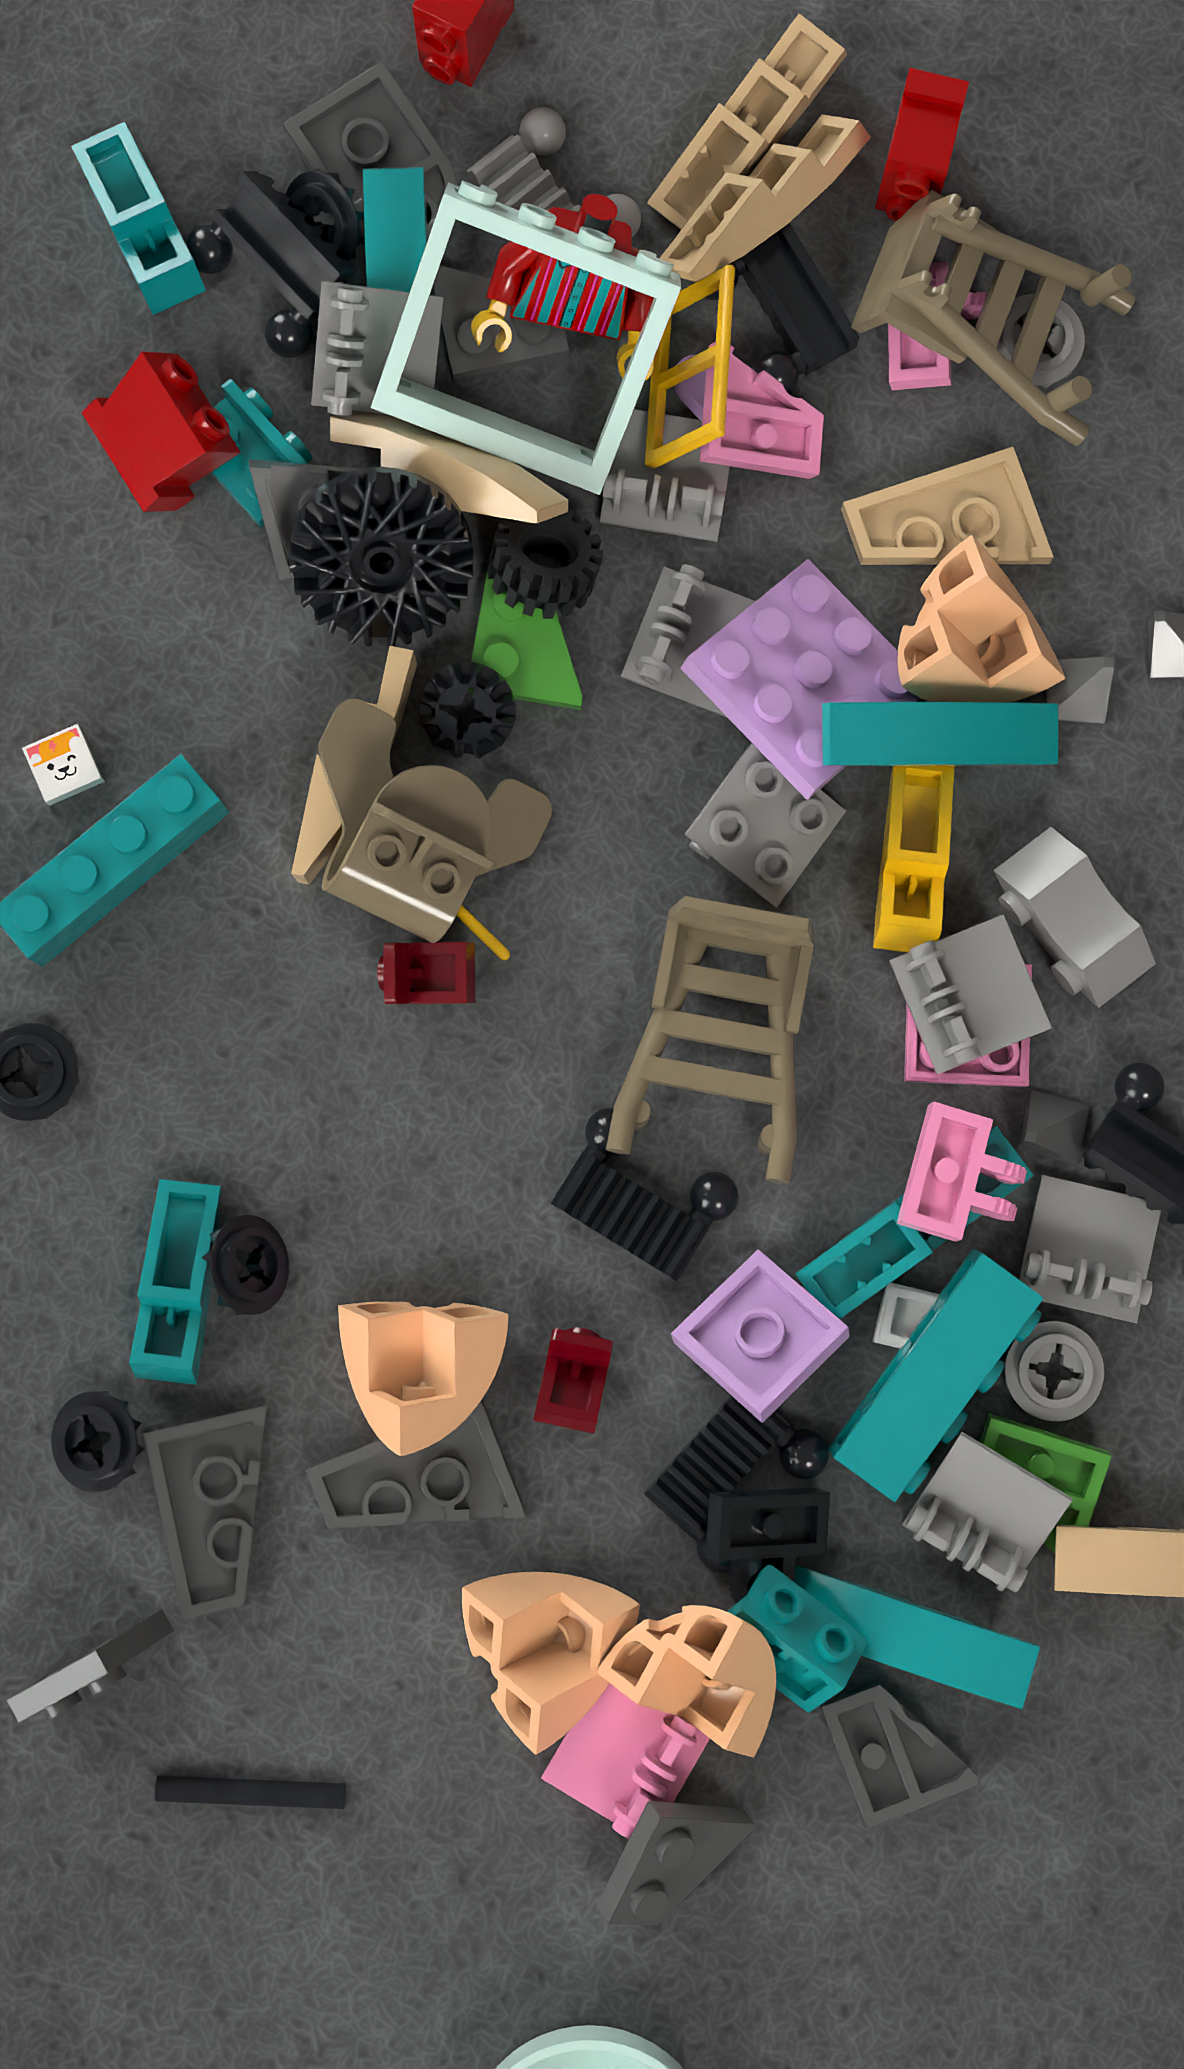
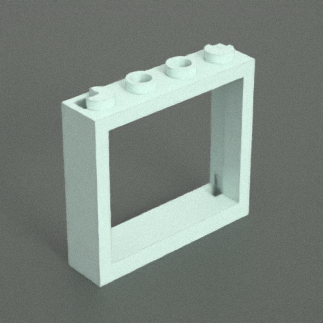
(491, 431)

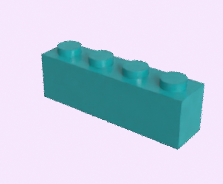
(110, 861)
(935, 1376)

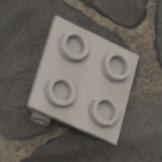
(355, 341)
(671, 499)
(677, 623)
(763, 826)
(970, 994)
(1090, 1249)
(986, 1512)

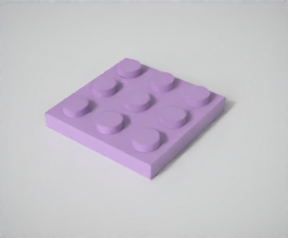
(786, 659)

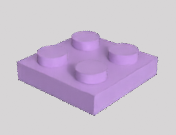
(760, 1335)

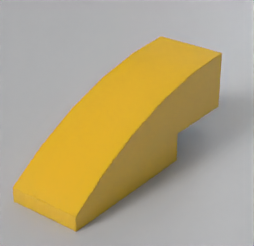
(914, 857)

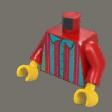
(563, 294)

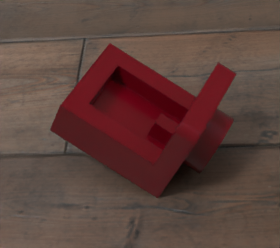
(427, 973)
(573, 1379)

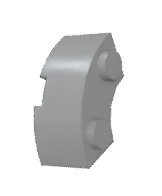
(1073, 918)

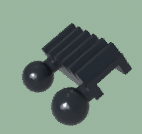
(281, 248)
(798, 305)
(1136, 1148)
(635, 1216)
(721, 1458)

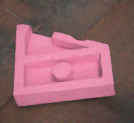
(763, 425)

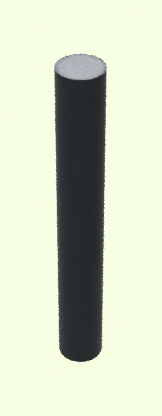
(250, 1792)

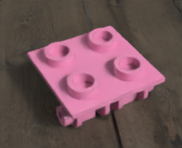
(625, 1758)

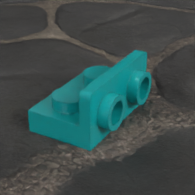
(257, 440)
(809, 1642)

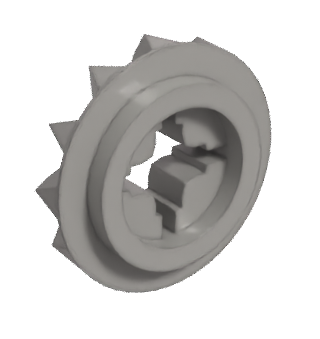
(1064, 342)
(1069, 1396)

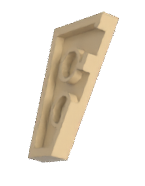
(938, 511)

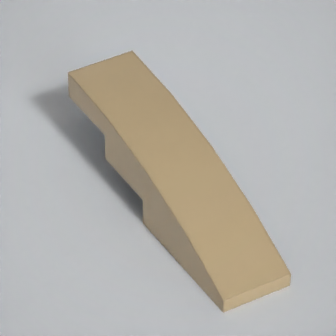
(751, 120)
(754, 207)
(469, 475)
(321, 820)
(1119, 1560)

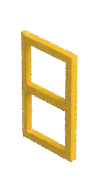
(664, 378)

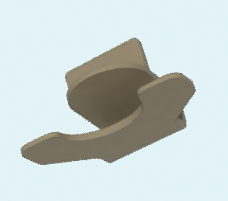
(416, 836)

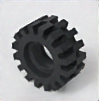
(540, 585)

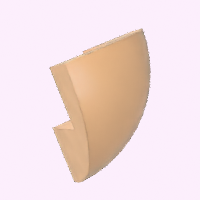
(974, 636)
(419, 1366)
(545, 1646)
(702, 1669)

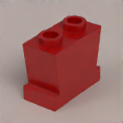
(457, 35)
(921, 140)
(161, 431)

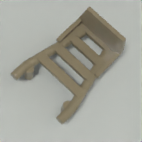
(932, 315)
(788, 950)

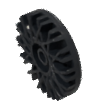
(381, 554)

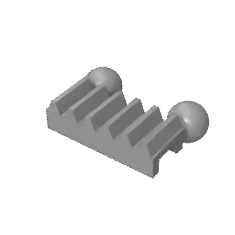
(519, 179)

